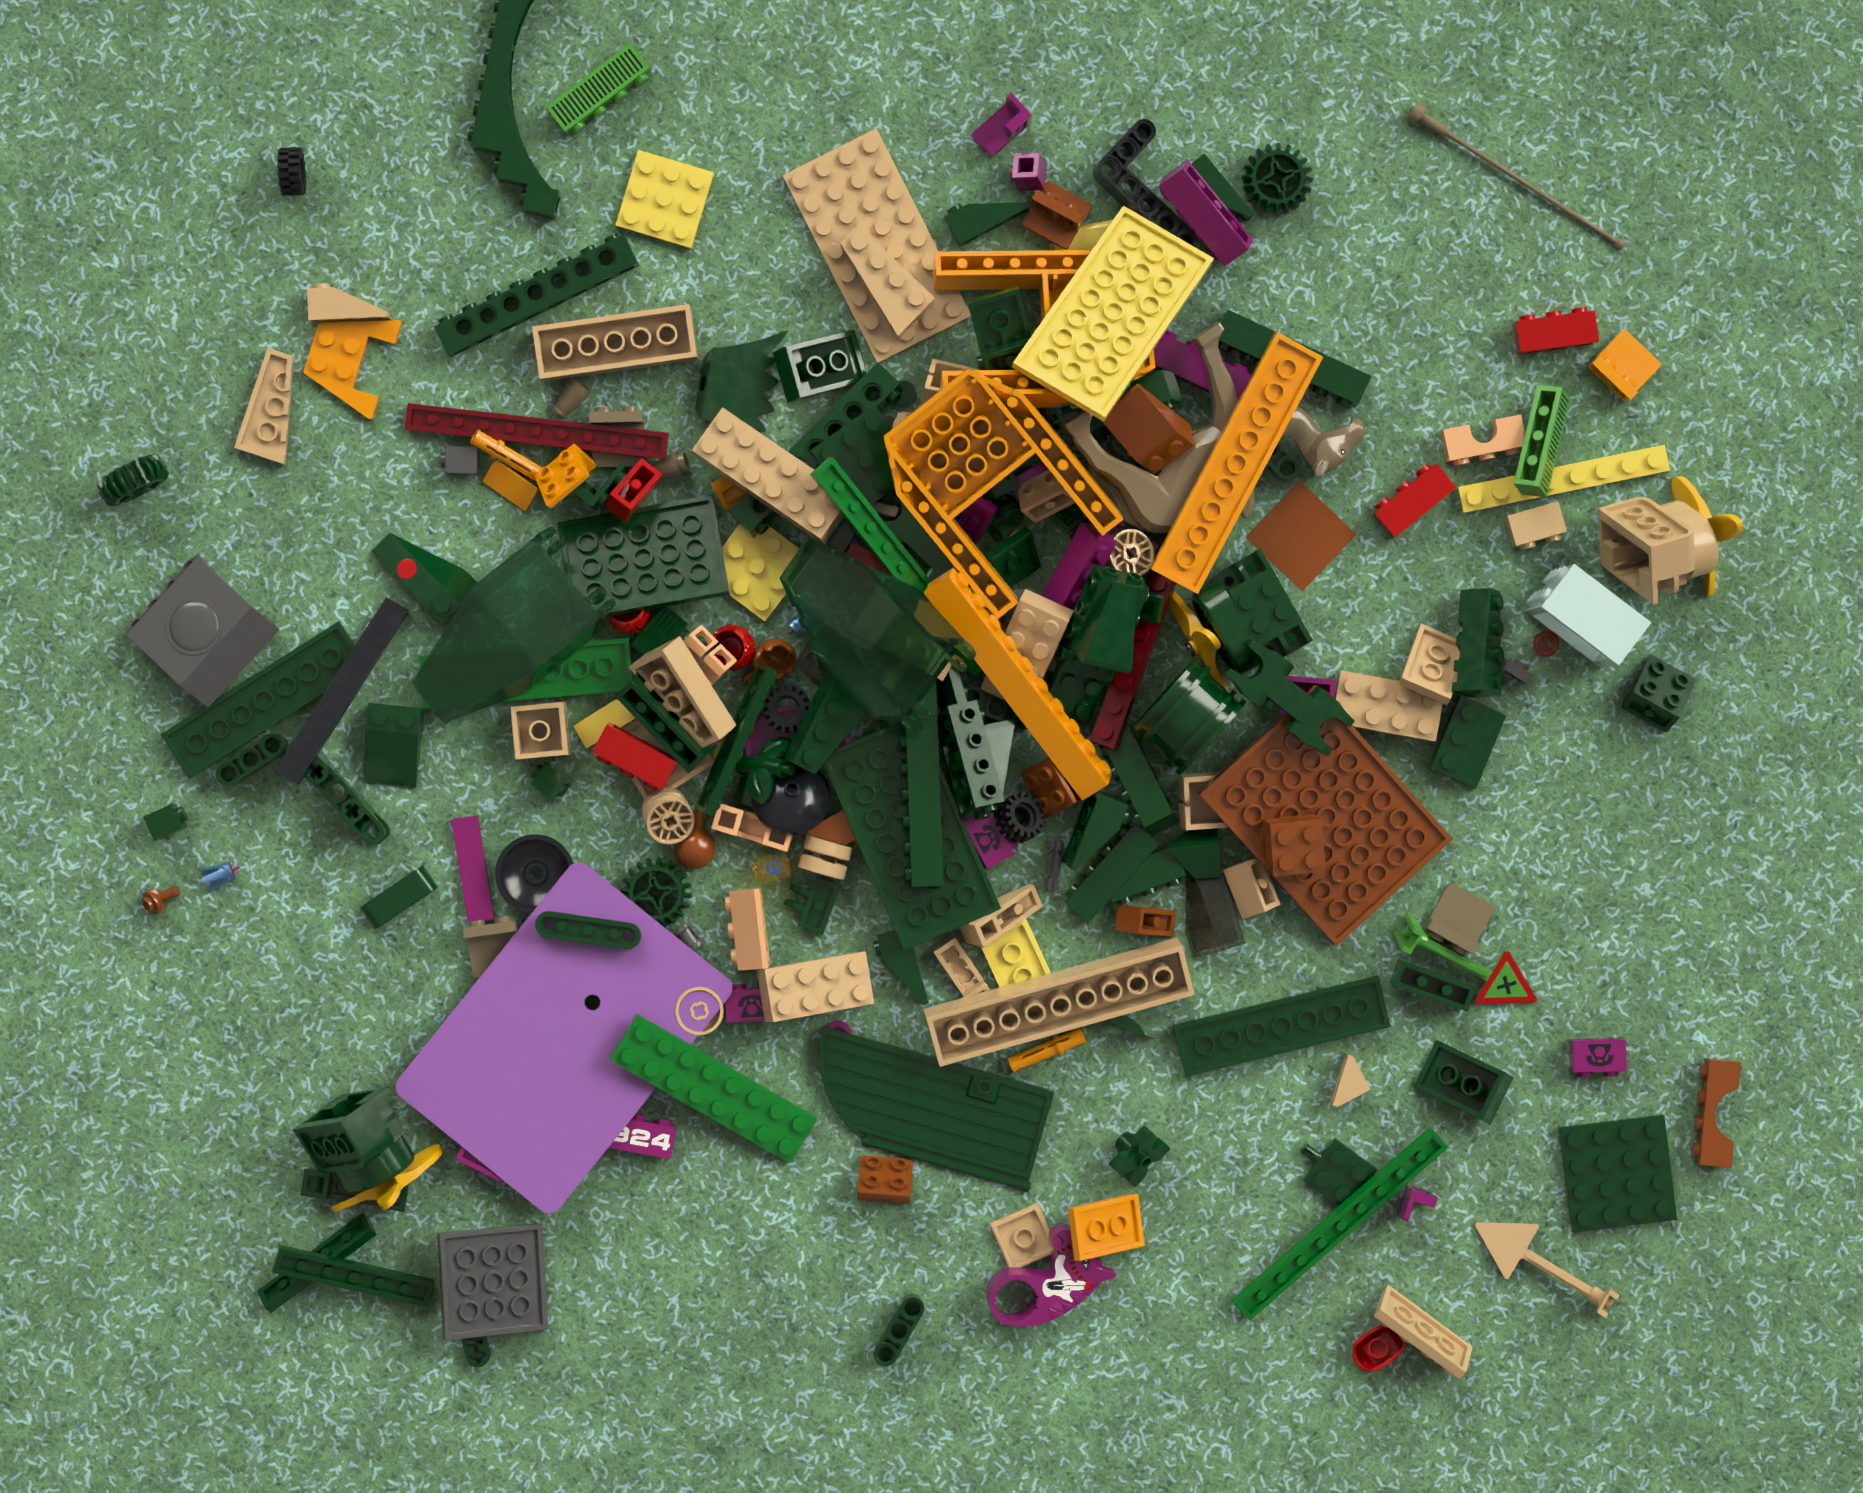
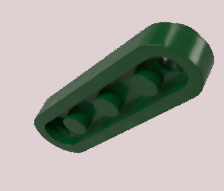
(588, 930)

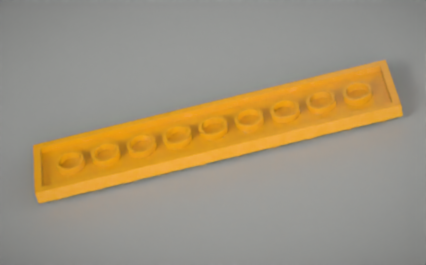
(1236, 462)

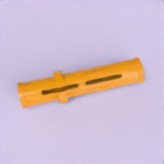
(499, 451)
(1057, 1045)

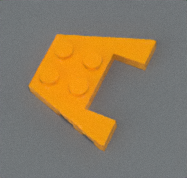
(339, 354)

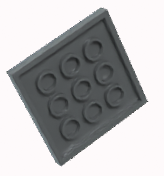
(492, 1281)

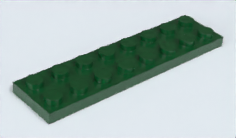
(259, 702)
(1281, 1025)

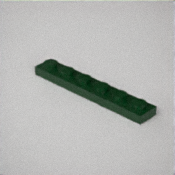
(733, 744)
(353, 1275)

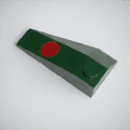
(428, 577)

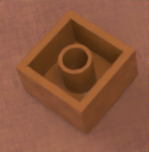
(1294, 845)

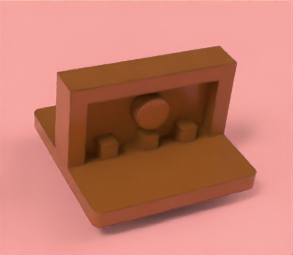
(1056, 215)
(1049, 787)
(885, 1179)

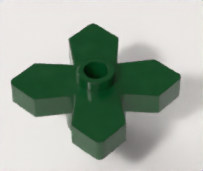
(1136, 1153)

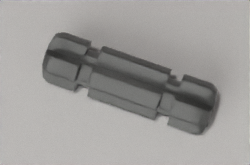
(1053, 864)

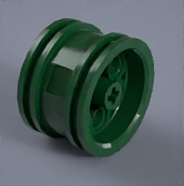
(1188, 716)

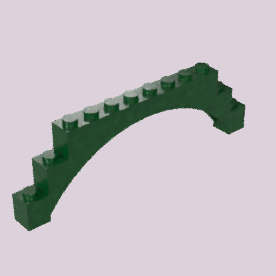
(495, 120)

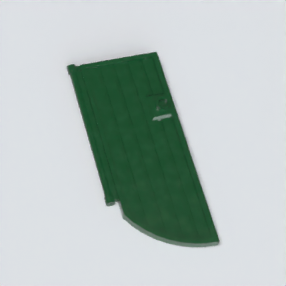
(933, 1112)

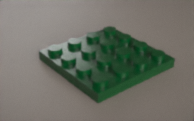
(1617, 1173)

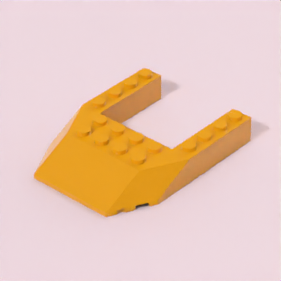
(1001, 270)
(962, 448)

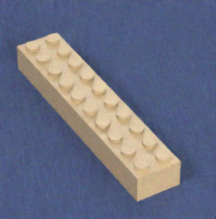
(1059, 1001)

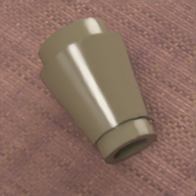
(571, 396)
(674, 466)

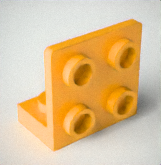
(1624, 365)
(564, 474)

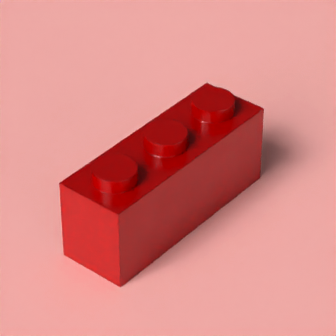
(1555, 331)
(1413, 499)
(635, 757)

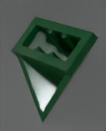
(1198, 853)

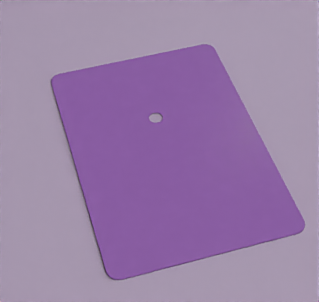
(525, 1064)

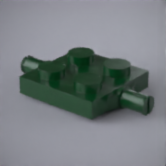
(1337, 1171)

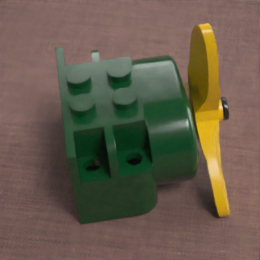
(1237, 607)
(364, 1147)

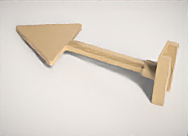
(1510, 1243)

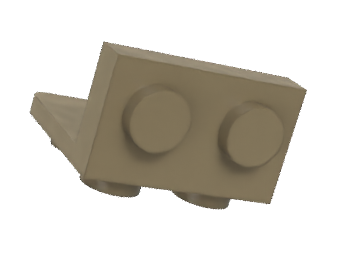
(627, 418)
(1459, 919)
(487, 941)

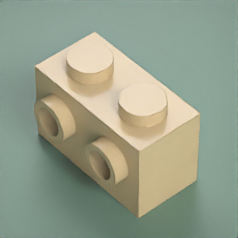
(1043, 496)
(1535, 524)
(1249, 887)

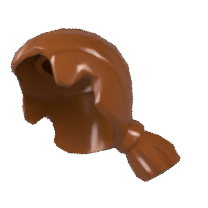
(775, 654)
(699, 847)

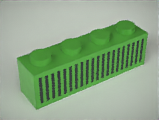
(598, 90)
(1541, 441)

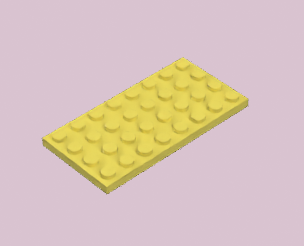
(1112, 313)

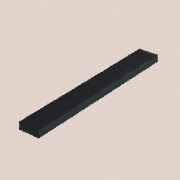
(341, 692)

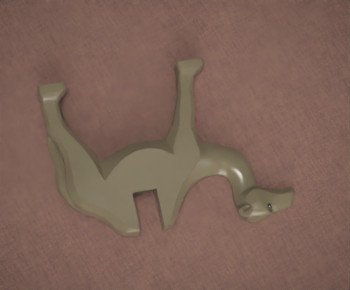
(1155, 500)

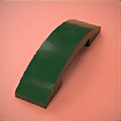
(326, 1186)

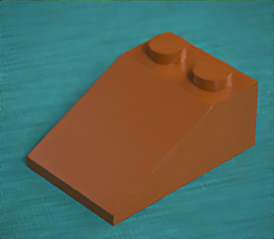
(1149, 429)

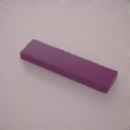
(473, 868)

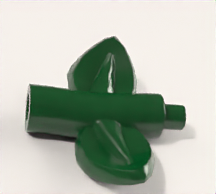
(765, 767)

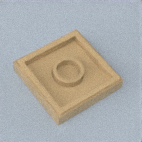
(1023, 1236)

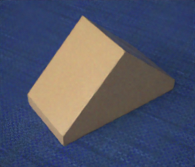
(1349, 1082)

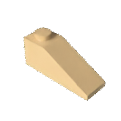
(333, 305)
(1014, 909)

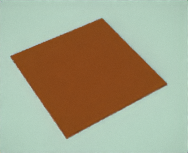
(1301, 535)

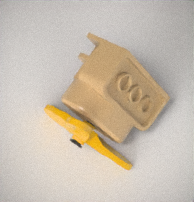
(1663, 544)

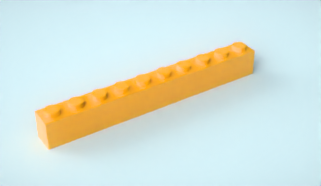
(1019, 684)

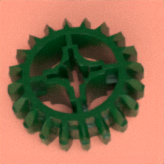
(1283, 200)
(132, 480)
(678, 887)

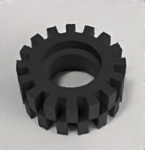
(291, 171)
(770, 708)
(1028, 809)

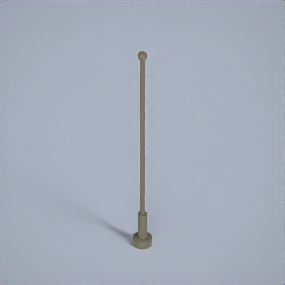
(1418, 114)

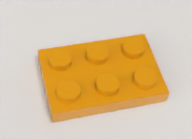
(1106, 1226)

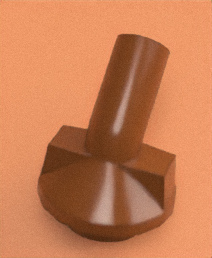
(153, 901)

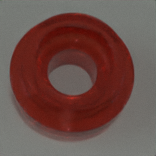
(1537, 643)

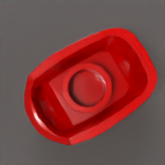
(1377, 1349)

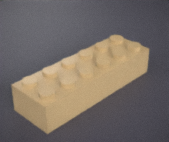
(615, 343)
(767, 474)

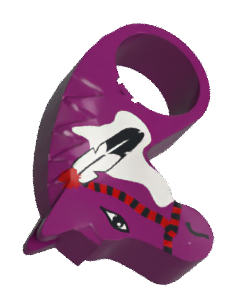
(1054, 1289)

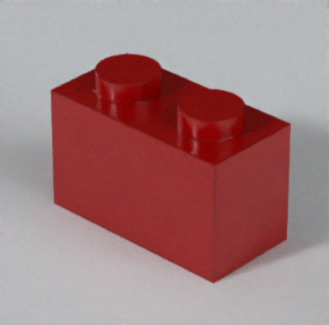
(633, 490)

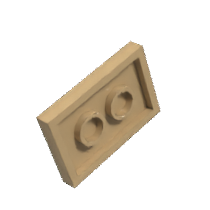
(1431, 664)

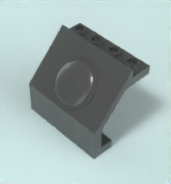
(201, 631)

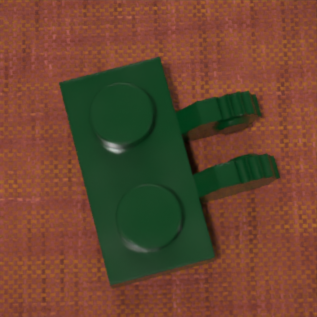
(818, 905)

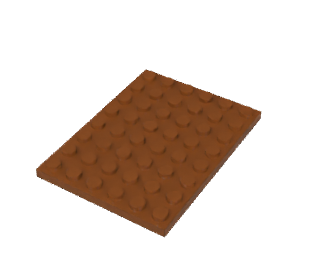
(1370, 819)

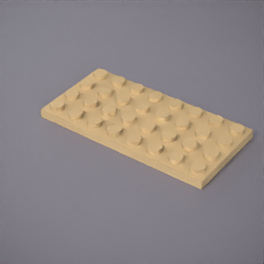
(865, 188)

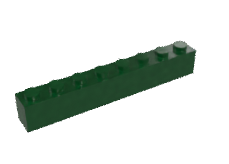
(923, 799)

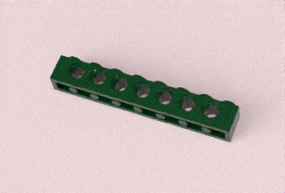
(504, 320)
(875, 380)

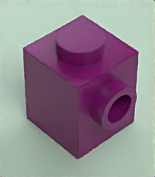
(1028, 171)

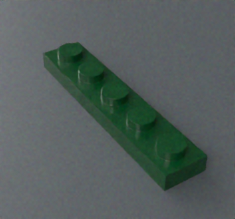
(338, 1245)

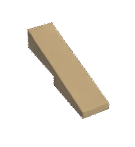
(959, 966)

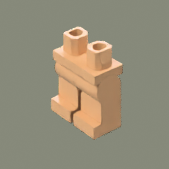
(711, 666)

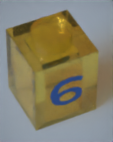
(772, 867)

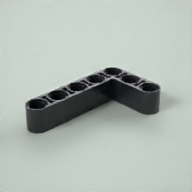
(1139, 190)

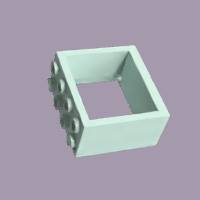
(1587, 616)

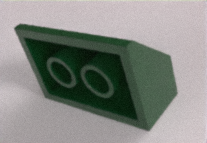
(1466, 741)

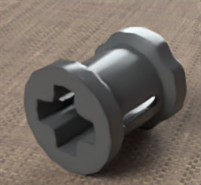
(688, 936)

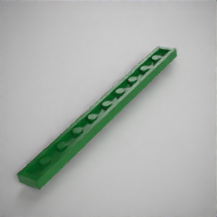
(874, 532)
(1340, 1223)

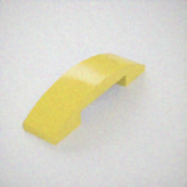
(593, 726)

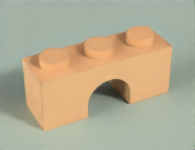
(1460, 444)
(748, 826)

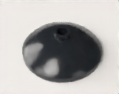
(796, 811)
(515, 868)

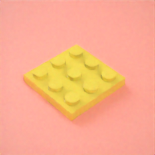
(664, 199)
(755, 569)

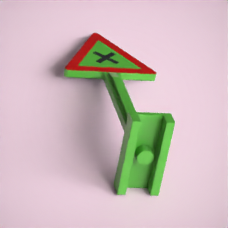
(1501, 984)

